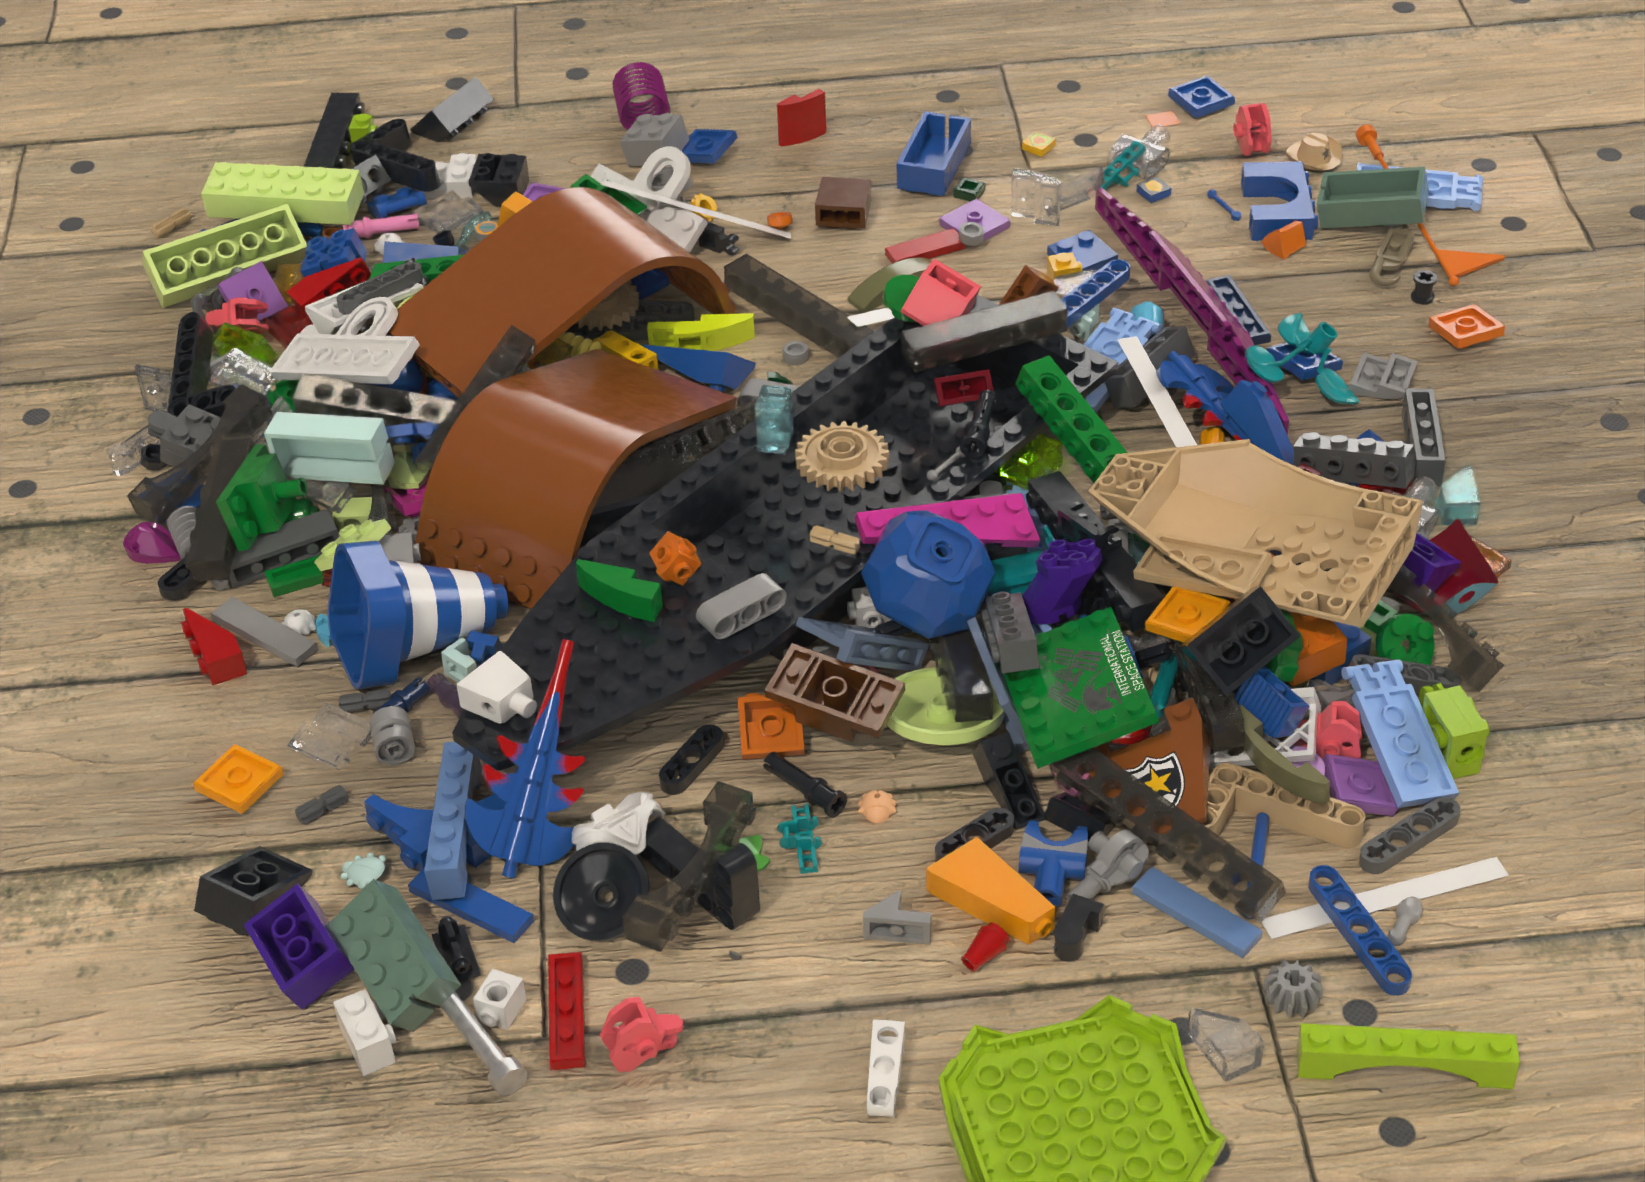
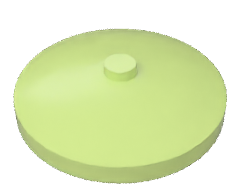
(924, 715)

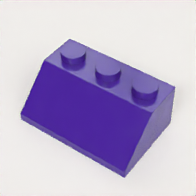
(1430, 563)

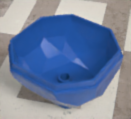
(918, 585)

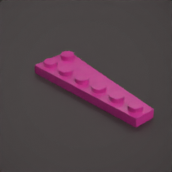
(991, 519)

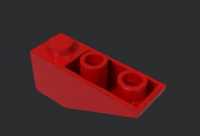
(328, 282)
(216, 646)

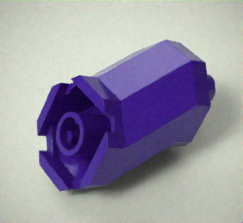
(1060, 580)

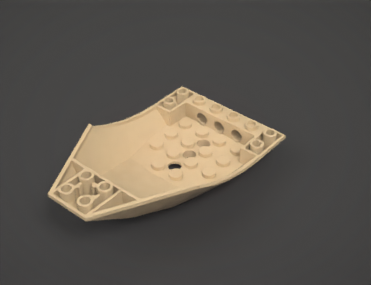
(1261, 503)

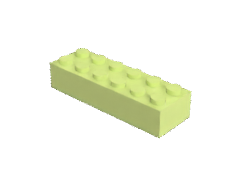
(311, 192)
(206, 258)

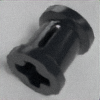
(1424, 284)

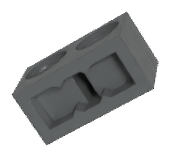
(378, 174)

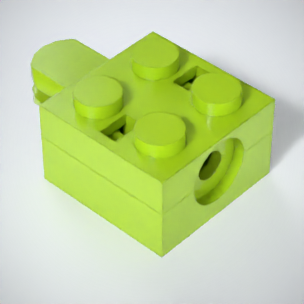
(1456, 728)

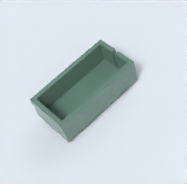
(1373, 197)
(393, 955)

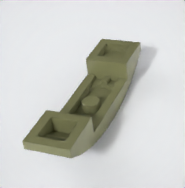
(869, 293)
(1301, 781)

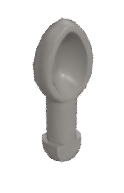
(1407, 914)

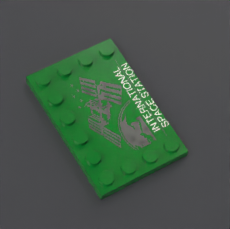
(1081, 691)

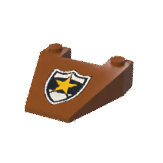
(1171, 762)

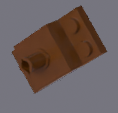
(834, 693)

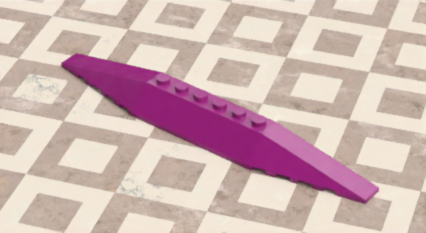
(1173, 270)

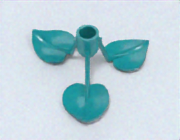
(1296, 333)

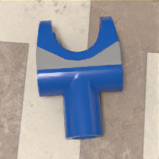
(1053, 860)

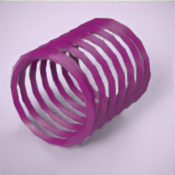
(655, 86)

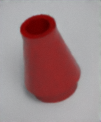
(986, 945)

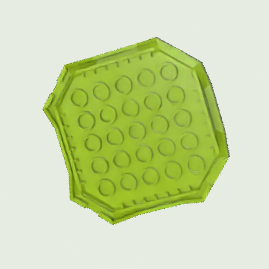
(1078, 1102)

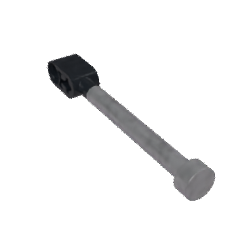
(505, 1072)

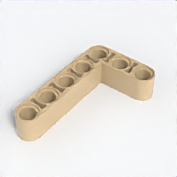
(1255, 793)

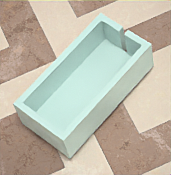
(331, 447)

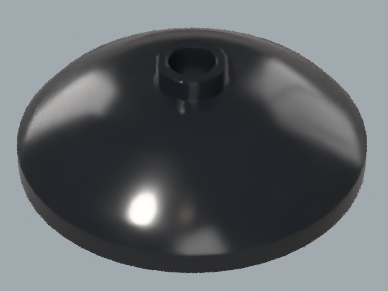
(585, 882)

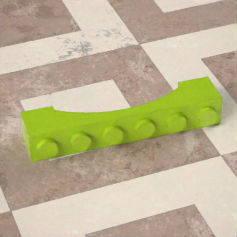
(1335, 1049)

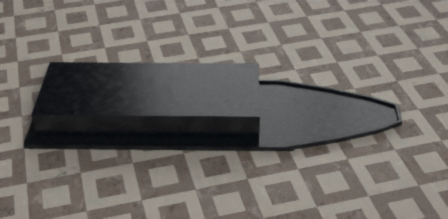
(755, 517)

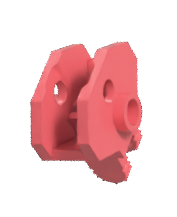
(1253, 128)
(240, 313)
(1335, 732)
(639, 1034)

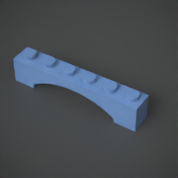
(446, 850)

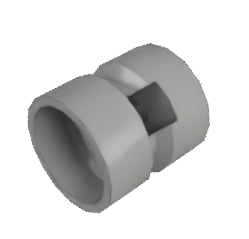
(392, 735)

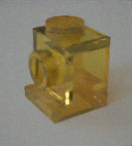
(554, 352)

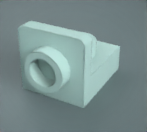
(1084, 326)
(456, 660)

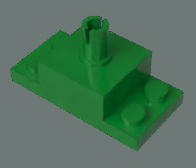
(258, 497)

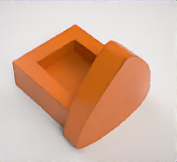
(1285, 240)

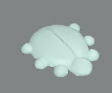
(363, 870)

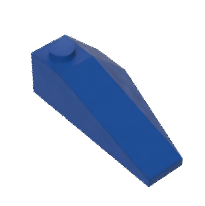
(712, 368)
(1259, 419)

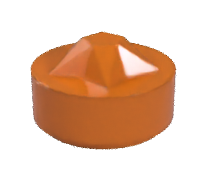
(780, 220)

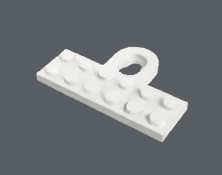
(673, 221)
(349, 356)

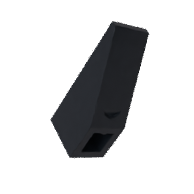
(1007, 779)

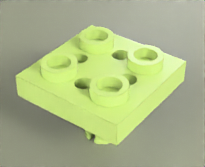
(365, 532)

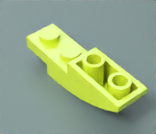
(709, 334)

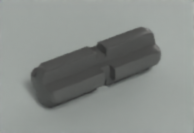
(358, 701)
(315, 808)

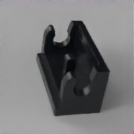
(1079, 527)

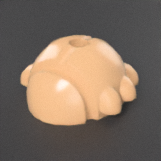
(877, 806)

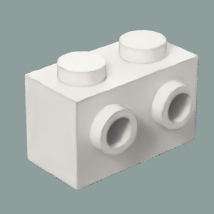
(365, 1032)

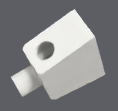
(497, 690)

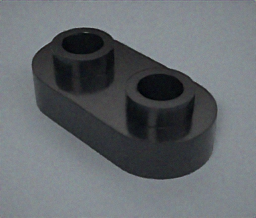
(176, 582)

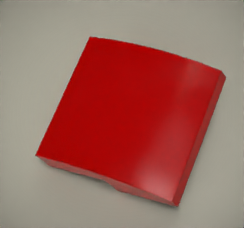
(801, 118)

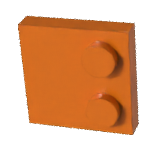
(1466, 326)

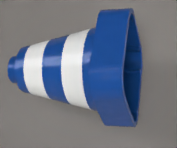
(402, 610)

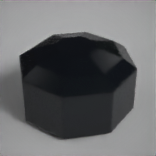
(151, 457)

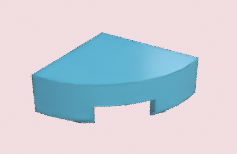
(323, 630)

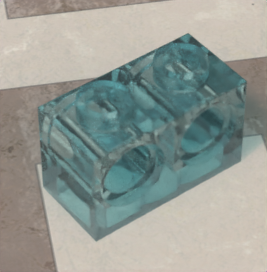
(773, 419)

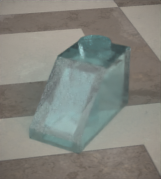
(1459, 498)

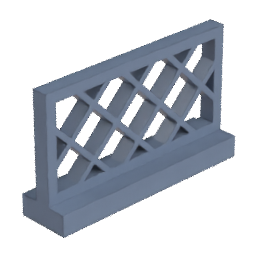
(866, 647)
(1000, 687)

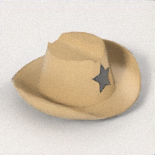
(1316, 152)

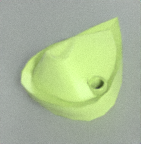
(405, 473)

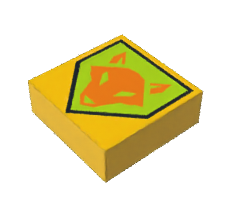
(1038, 144)

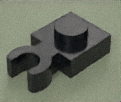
(716, 240)

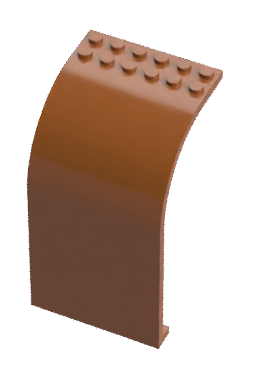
(543, 277)
(534, 459)

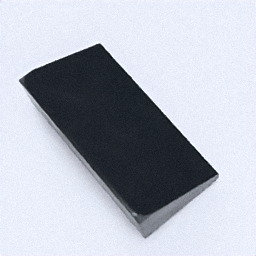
(1069, 812)

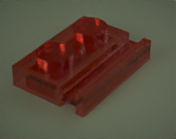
(287, 324)

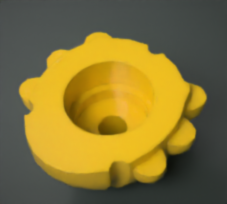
(704, 202)

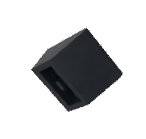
(499, 176)

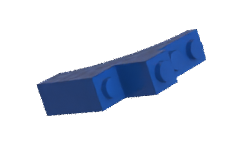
(412, 828)

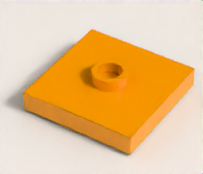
(1184, 613)
(238, 778)

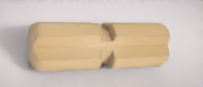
(167, 224)
(829, 538)

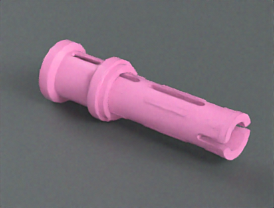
(368, 227)

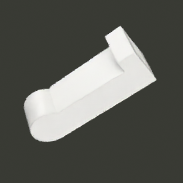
(885, 1068)

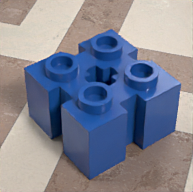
(328, 253)

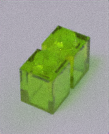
(249, 342)
(1034, 460)

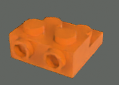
(768, 728)

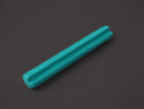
(1163, 684)

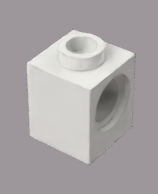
(499, 999)

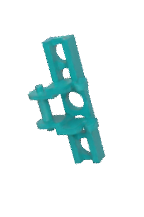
(1126, 163)
(802, 839)

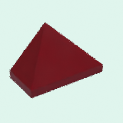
(962, 387)

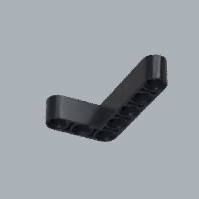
(402, 167)
(192, 369)
(734, 883)

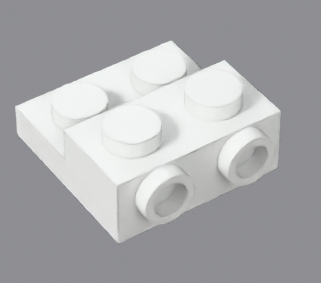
(454, 176)

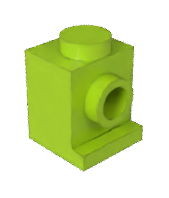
(361, 126)

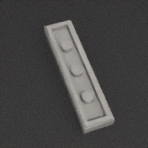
(264, 631)

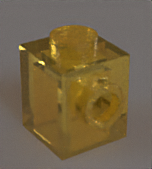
(286, 277)

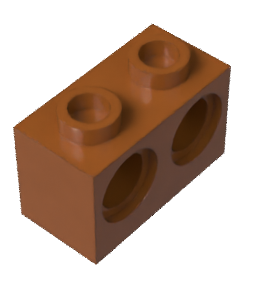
(1028, 284)

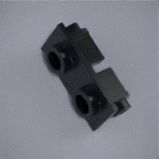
(456, 949)

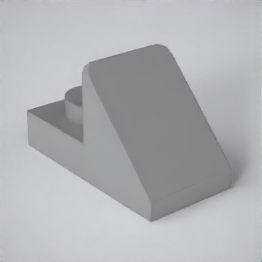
(890, 923)

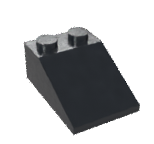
(246, 887)

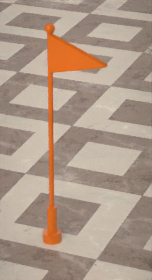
(1453, 262)

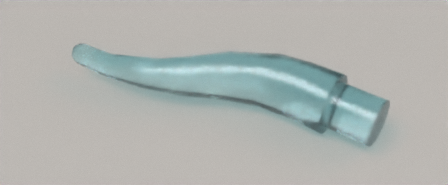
(469, 228)

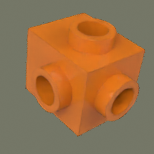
(675, 558)

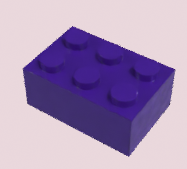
(298, 946)

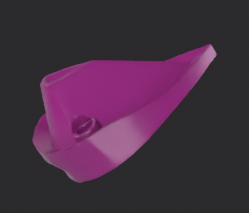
(150, 544)

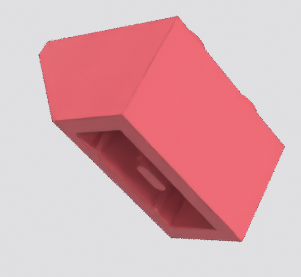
(940, 295)

